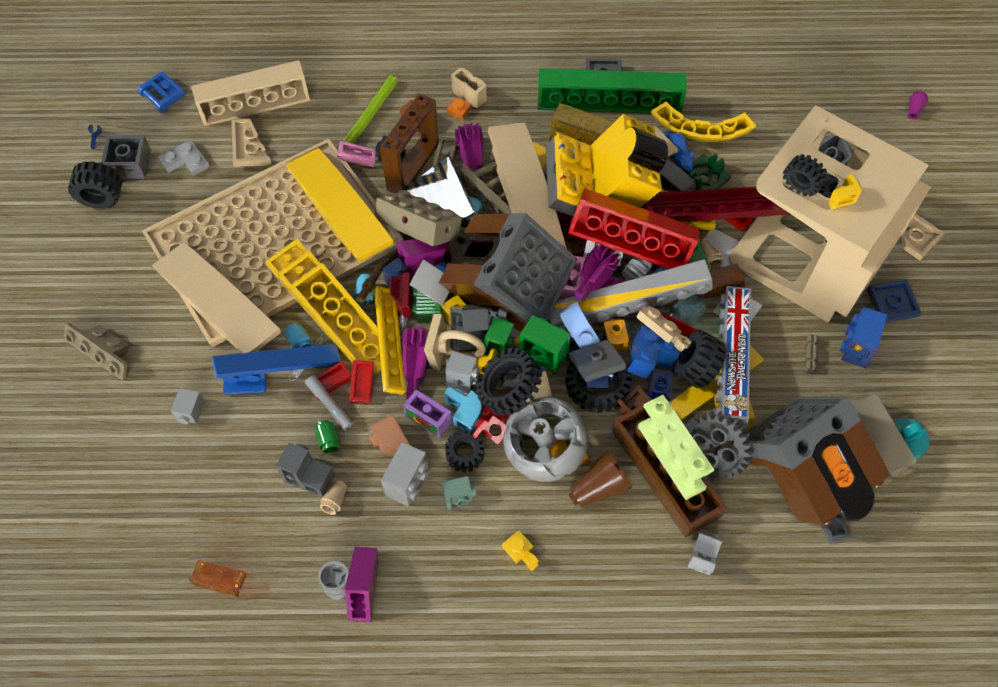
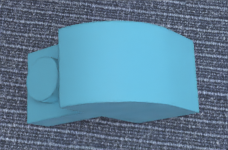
(468, 408)

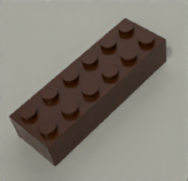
(687, 514)

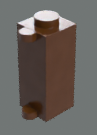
(723, 277)

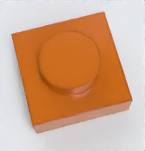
(459, 108)

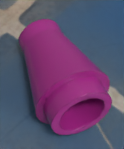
(916, 104)

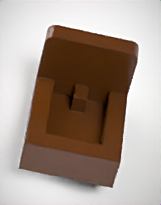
(633, 400)

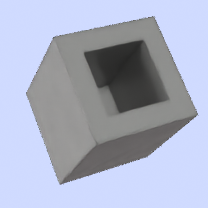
(187, 406)

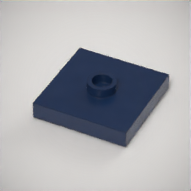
(894, 300)

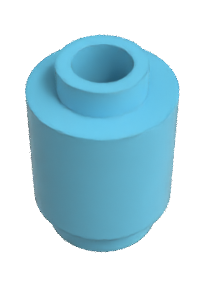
(358, 287)

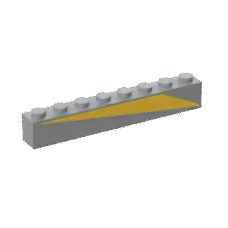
(640, 293)

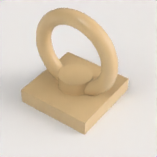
(439, 342)

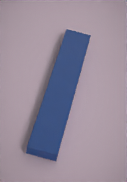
(275, 360)

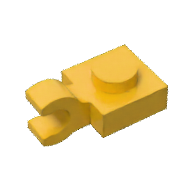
(519, 549)

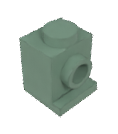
(458, 491)

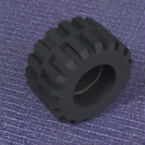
(95, 185)
(701, 360)

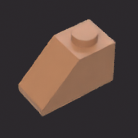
(387, 435)

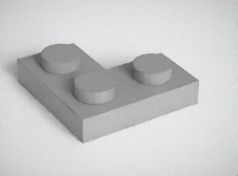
(184, 154)

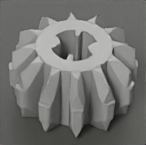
(636, 268)

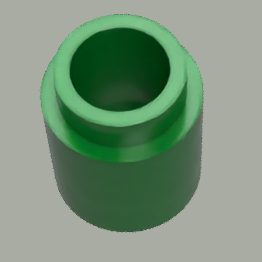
(327, 436)

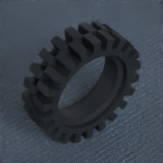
(520, 393)
(597, 401)

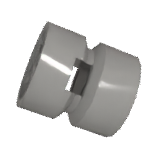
(333, 579)

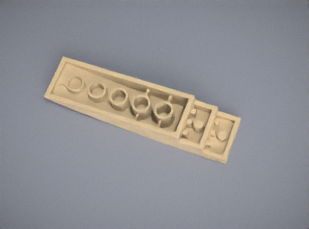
(523, 176)
(216, 299)

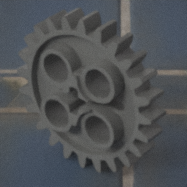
(706, 432)

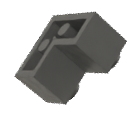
(469, 319)
(303, 472)

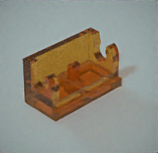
(217, 578)

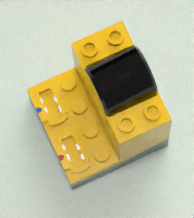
(618, 164)

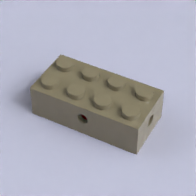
(418, 217)

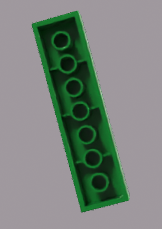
(610, 90)

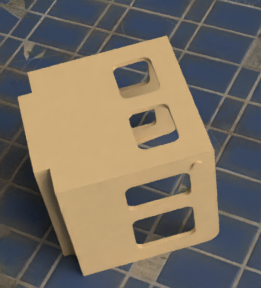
(856, 234)

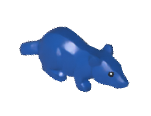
(683, 154)

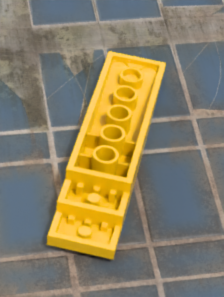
(339, 205)
(327, 302)

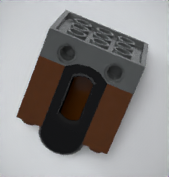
(508, 265)

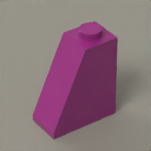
(414, 251)
(361, 584)

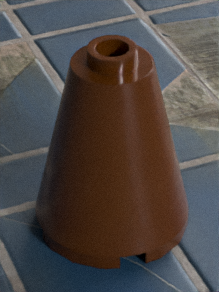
(600, 481)

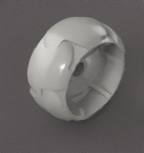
(531, 422)

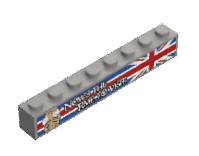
(736, 369)

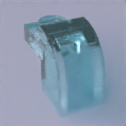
(689, 309)

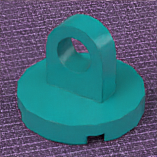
(914, 435)

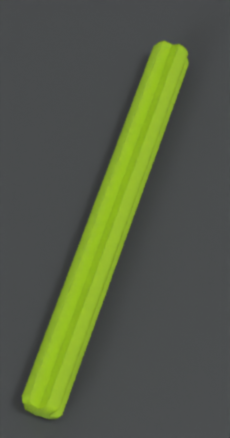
(371, 110)

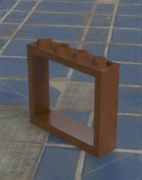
(420, 114)

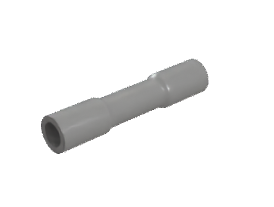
(337, 413)

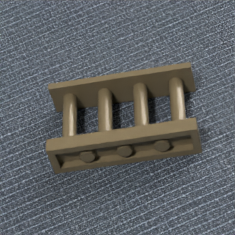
(482, 191)

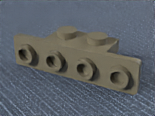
(99, 346)

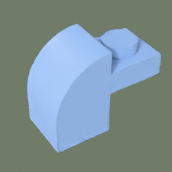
(578, 325)

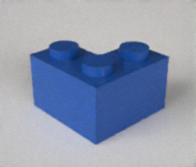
(648, 351)

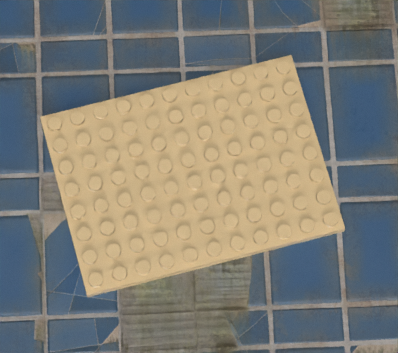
(253, 223)

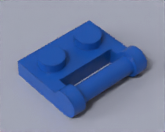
(165, 87)

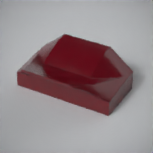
(402, 293)

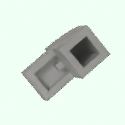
(705, 552)

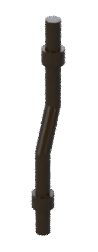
(370, 283)

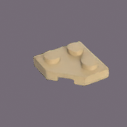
(920, 237)

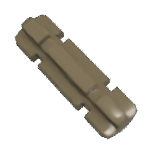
(811, 353)

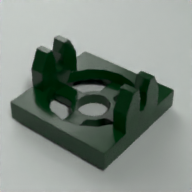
(715, 167)

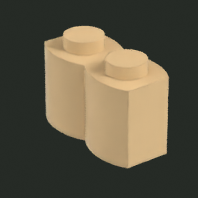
(469, 87)

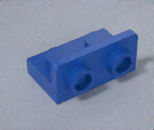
(245, 384)

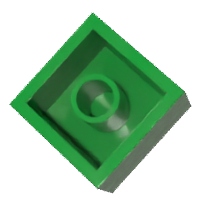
(545, 343)

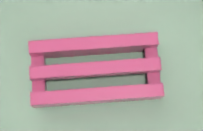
(357, 154)

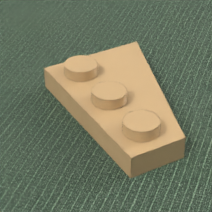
(246, 145)

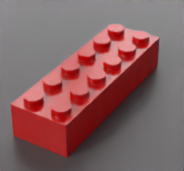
(633, 230)

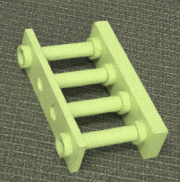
(675, 447)

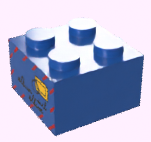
(863, 337)

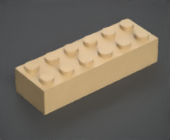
(250, 93)

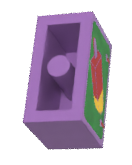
(427, 413)

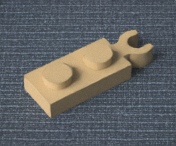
(664, 328)

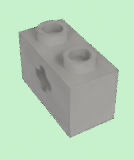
(461, 372)

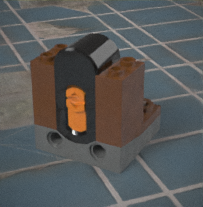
(820, 459)

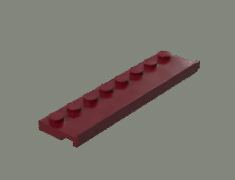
(713, 204)

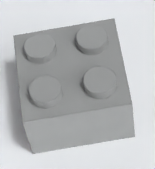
(405, 474)

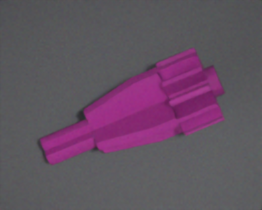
(471, 142)
(596, 270)
(414, 357)

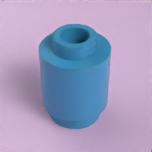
(297, 336)

